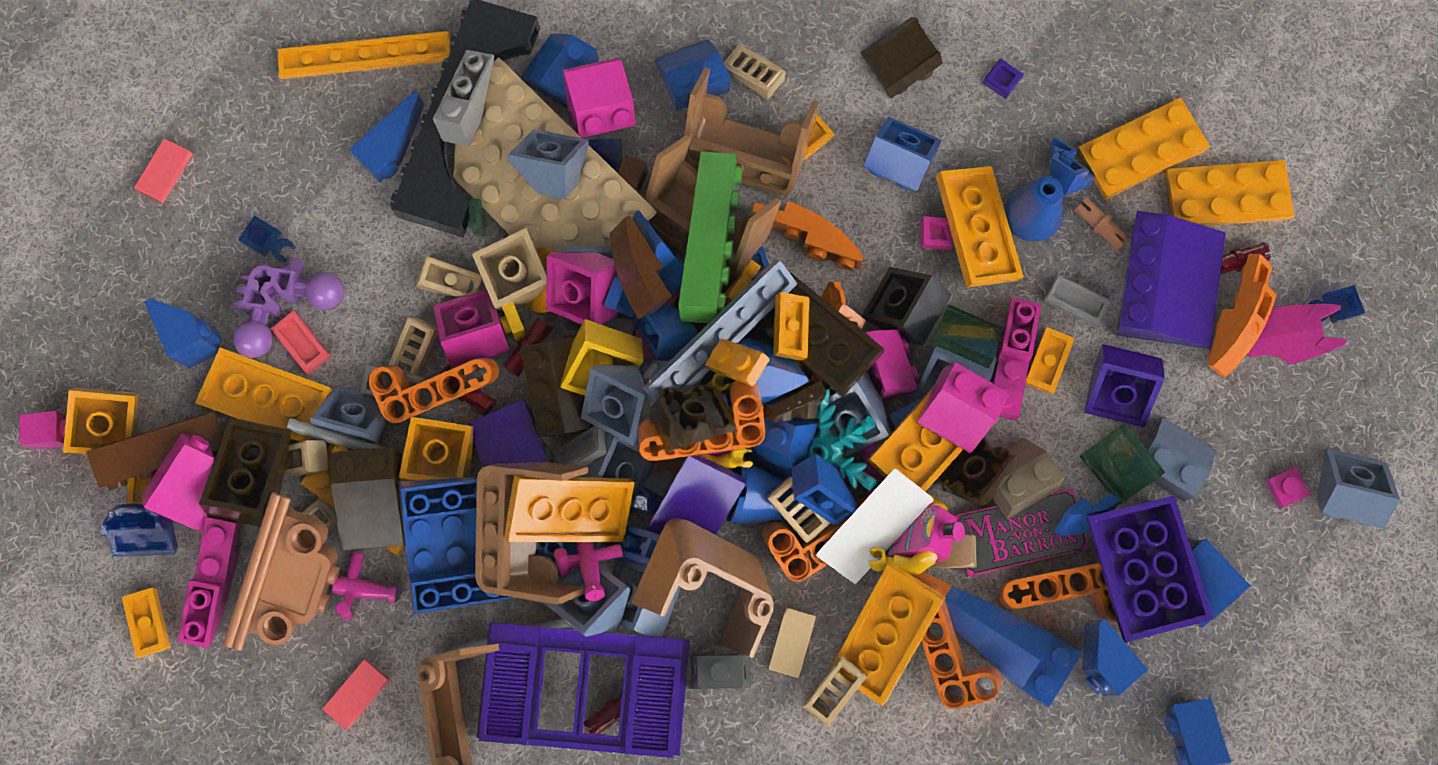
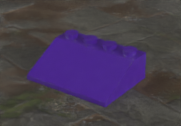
(1171, 281)
(1149, 569)

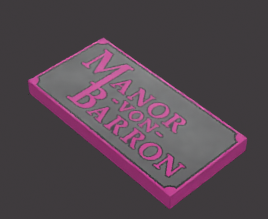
(1023, 537)

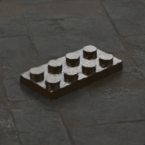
(836, 347)

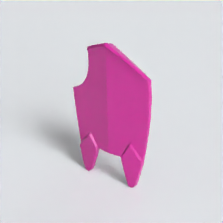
(1296, 333)

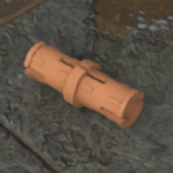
(1102, 224)

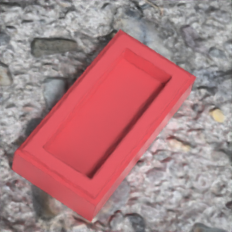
(163, 170)
(300, 342)
(356, 694)

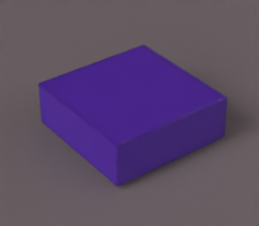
(1003, 78)

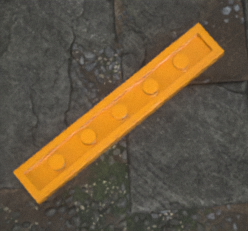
(363, 54)

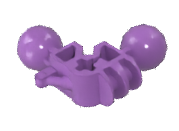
(268, 283)

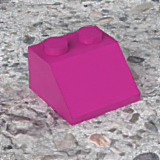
(598, 98)
(580, 286)
(470, 328)
(892, 370)
(962, 407)

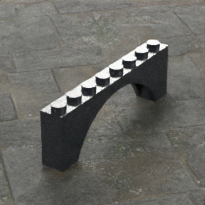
(426, 187)

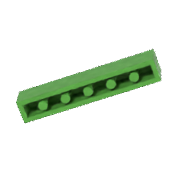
(709, 237)

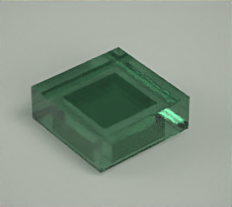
(477, 217)

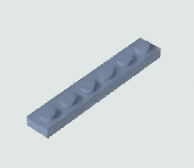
(730, 324)

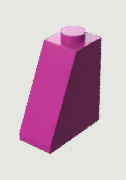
(181, 482)

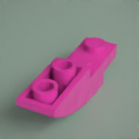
(1015, 353)
(212, 582)

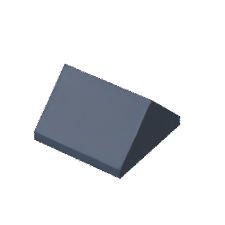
(615, 400)
(352, 415)
(595, 616)

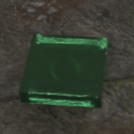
(968, 336)
(1122, 463)

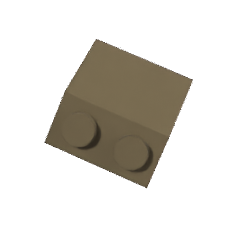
(1031, 480)

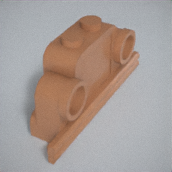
(284, 577)

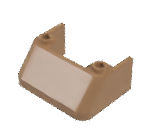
(756, 149)
(672, 197)
(683, 560)
(514, 567)
(444, 705)

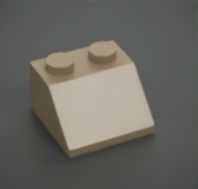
(512, 270)

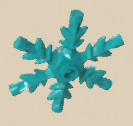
(832, 447)

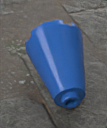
(1036, 209)
(753, 503)

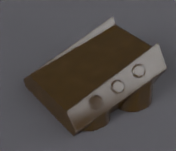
(902, 57)
(799, 403)
(690, 416)
(979, 473)

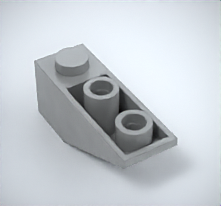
(464, 99)

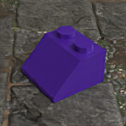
(1124, 385)

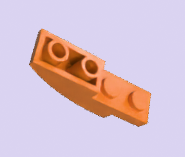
(820, 236)
(1241, 327)

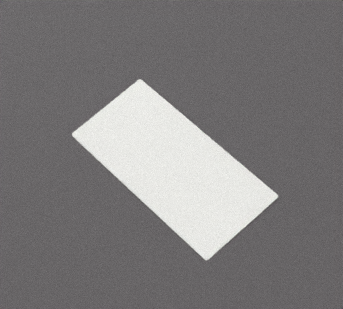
(875, 524)

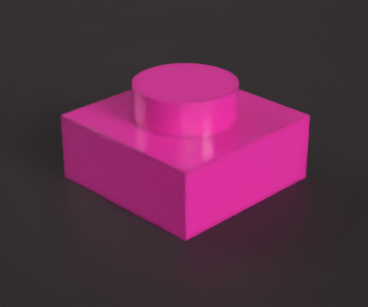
(935, 233)
(1288, 487)

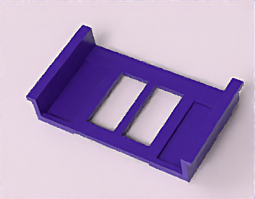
(650, 693)

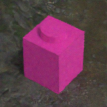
(42, 430)

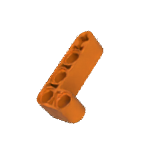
(438, 386)
(743, 413)
(797, 548)
(1060, 589)
(958, 673)

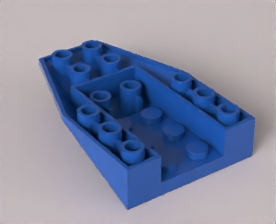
(442, 543)

